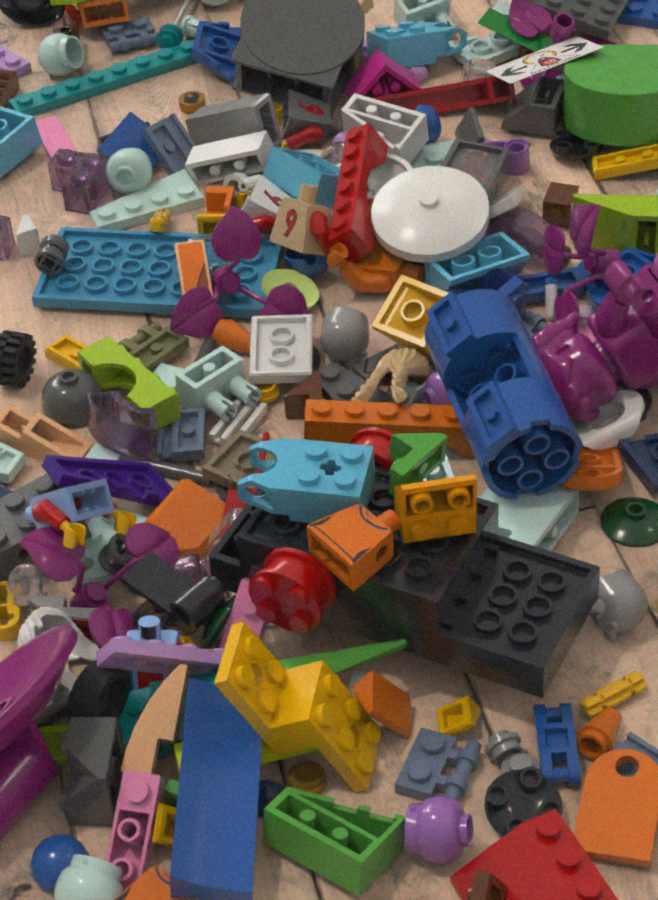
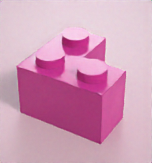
(381, 77)

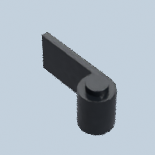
(174, 592)

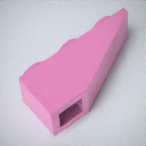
(134, 823)

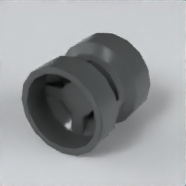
(51, 254)

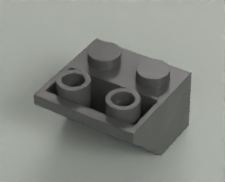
(537, 108)

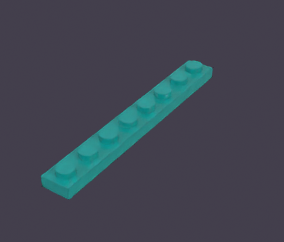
(103, 80)

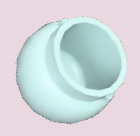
(60, 54)
(129, 170)
(88, 880)

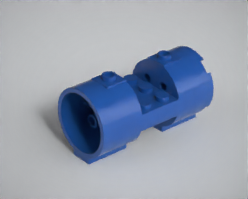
(502, 393)

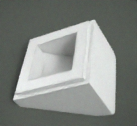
(27, 237)

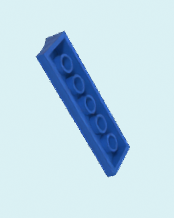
(215, 800)

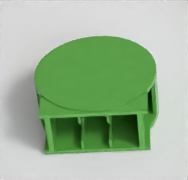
(613, 95)

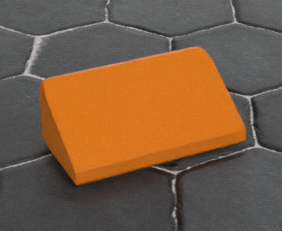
(385, 703)

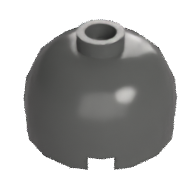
(66, 396)

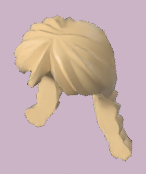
(393, 371)

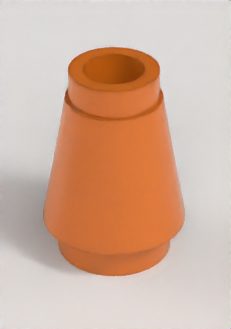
(232, 336)
(599, 733)

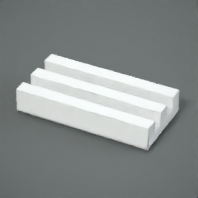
(224, 430)

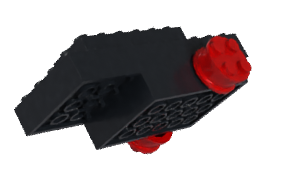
(455, 599)

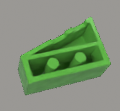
(333, 839)

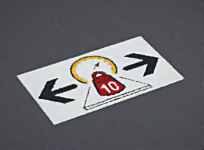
(543, 59)

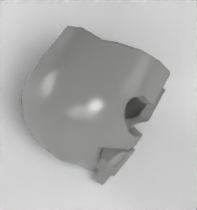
(345, 335)
(621, 603)

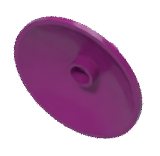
(26, 687)

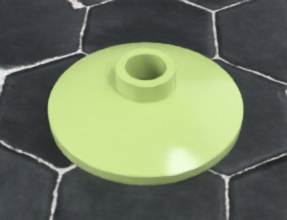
(290, 277)

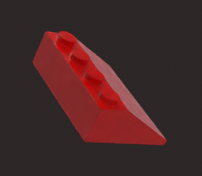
(538, 863)

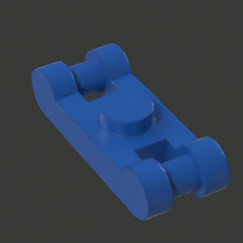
(557, 743)

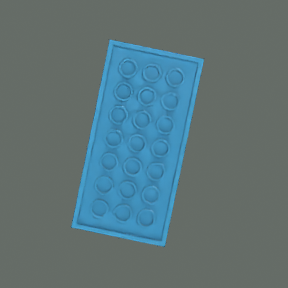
(140, 274)

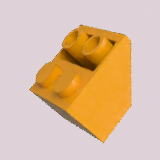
(436, 508)

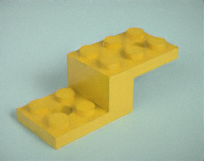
(298, 706)

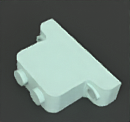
(535, 518)

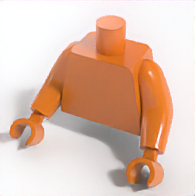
(374, 272)

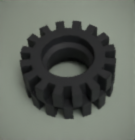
(16, 358)

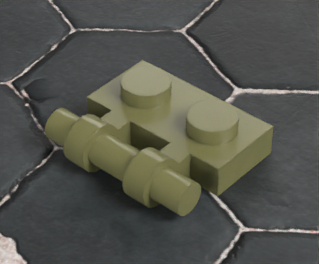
(155, 345)

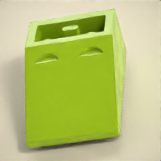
(624, 221)

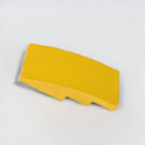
(405, 314)

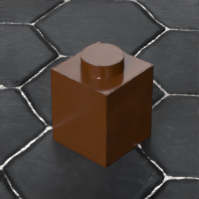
(559, 204)

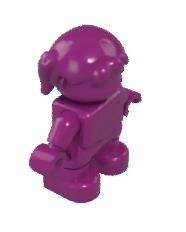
(624, 344)

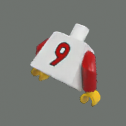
(261, 204)

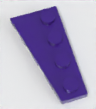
(125, 479)

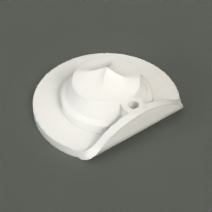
(615, 421)

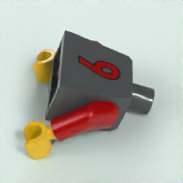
(305, 121)

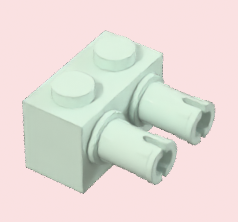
(423, 11)
(214, 381)

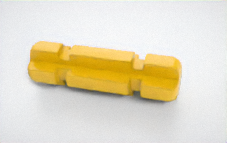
(159, 220)
(613, 694)

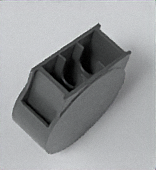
(299, 48)

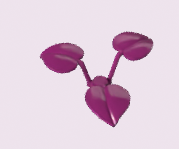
(530, 19)
(581, 230)
(232, 239)
(63, 564)

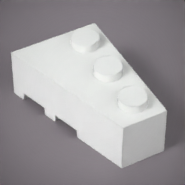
(400, 128)
(214, 161)

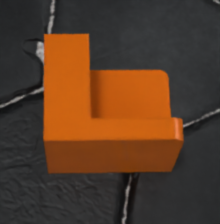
(219, 199)

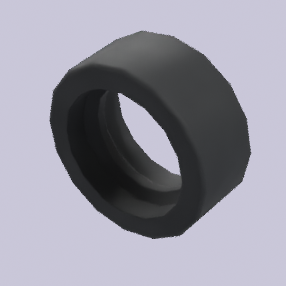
(99, 692)

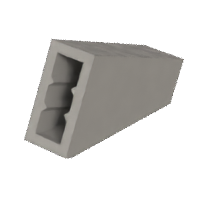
(234, 120)

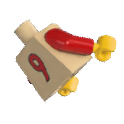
(303, 224)

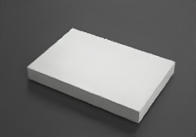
(281, 349)

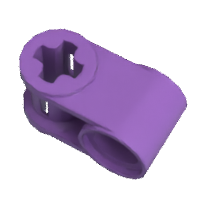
(518, 155)

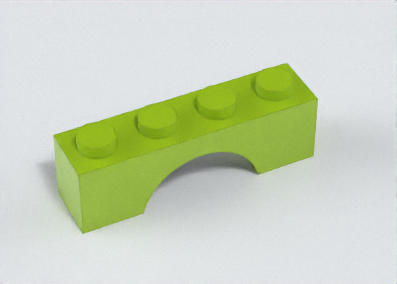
(115, 367)

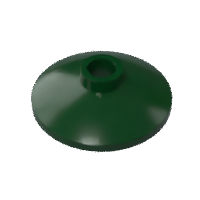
(631, 521)
(216, 623)

